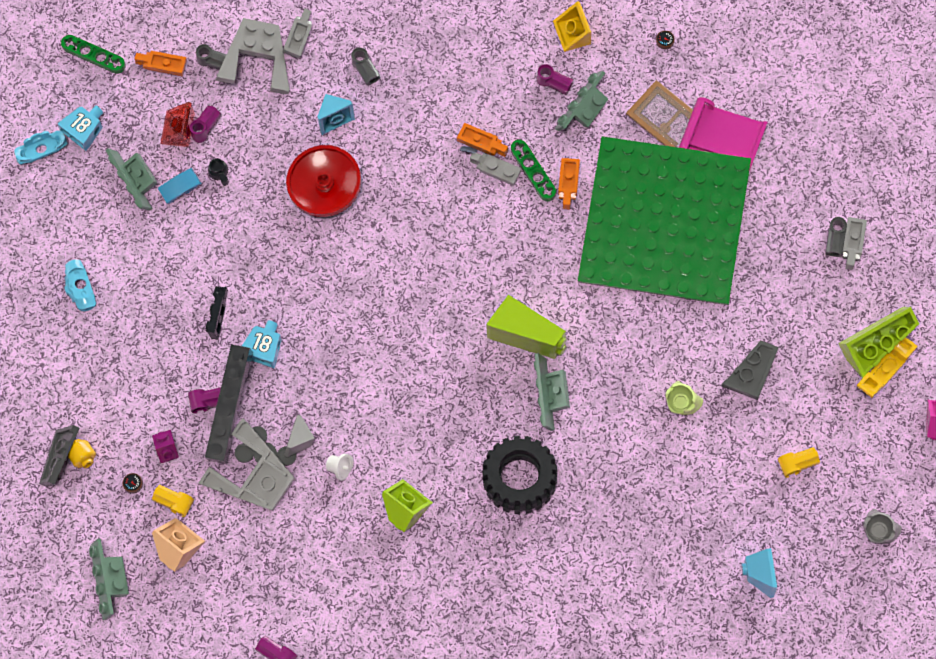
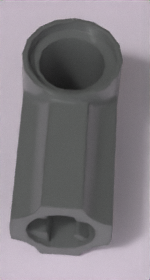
(214, 58)
(364, 67)
(836, 238)

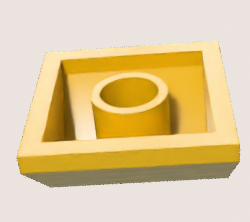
(573, 28)

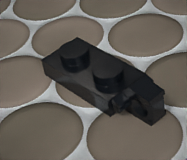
(217, 312)

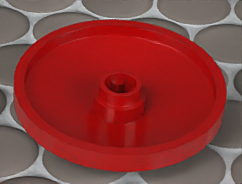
(323, 180)

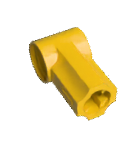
(794, 463)
(176, 502)

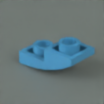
(179, 185)

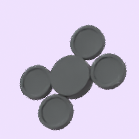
(245, 454)

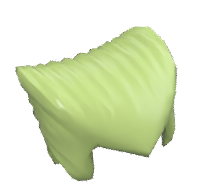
(683, 399)

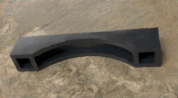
(226, 409)

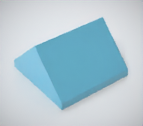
(334, 113)

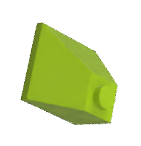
(404, 505)

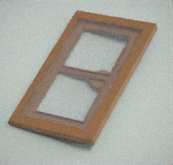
(661, 114)

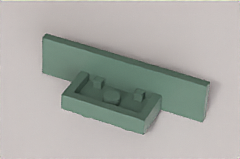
(586, 105)
(135, 175)
(552, 391)
(109, 578)

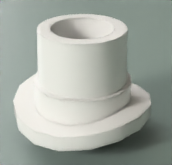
(340, 465)

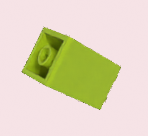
(525, 329)

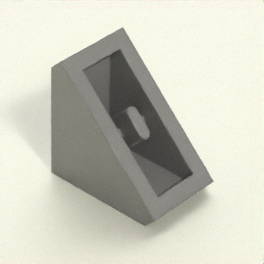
(300, 437)

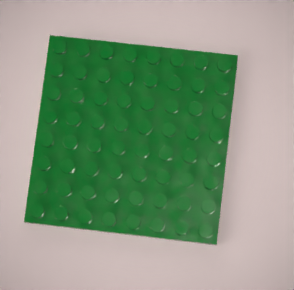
(664, 220)

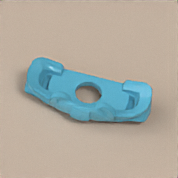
(53, 142)
(84, 297)

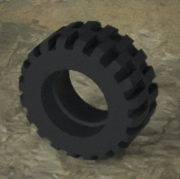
(526, 498)

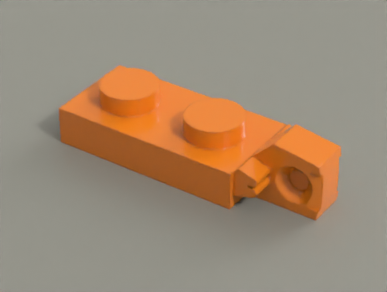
(162, 62)
(481, 140)
(568, 181)

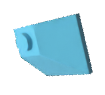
(761, 571)

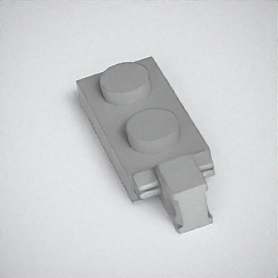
(298, 35)
(496, 168)
(853, 241)

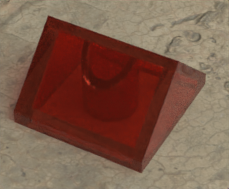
(177, 125)

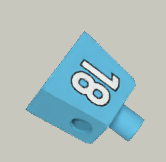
(82, 126)
(264, 344)

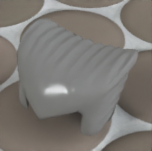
(881, 527)

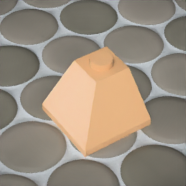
(176, 544)

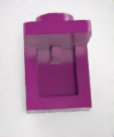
(165, 446)

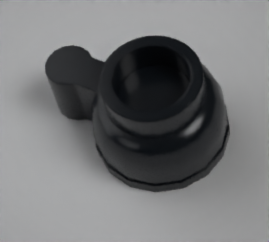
(218, 170)

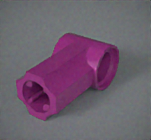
(555, 80)
(205, 123)
(202, 400)
(272, 650)

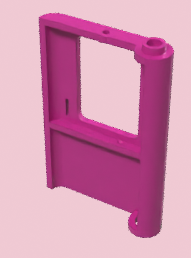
(722, 131)

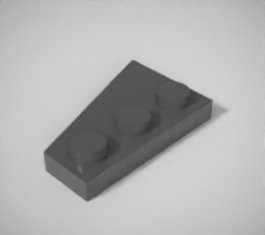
(753, 371)
(57, 454)

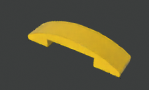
(887, 368)

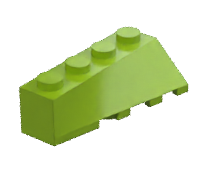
(872, 343)

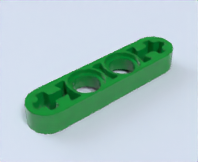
(94, 52)
(534, 170)

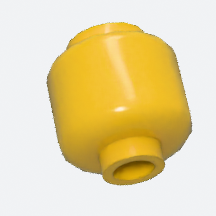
(81, 454)

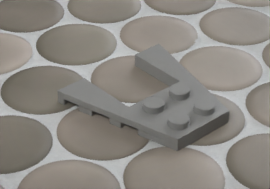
(258, 40)
(266, 482)

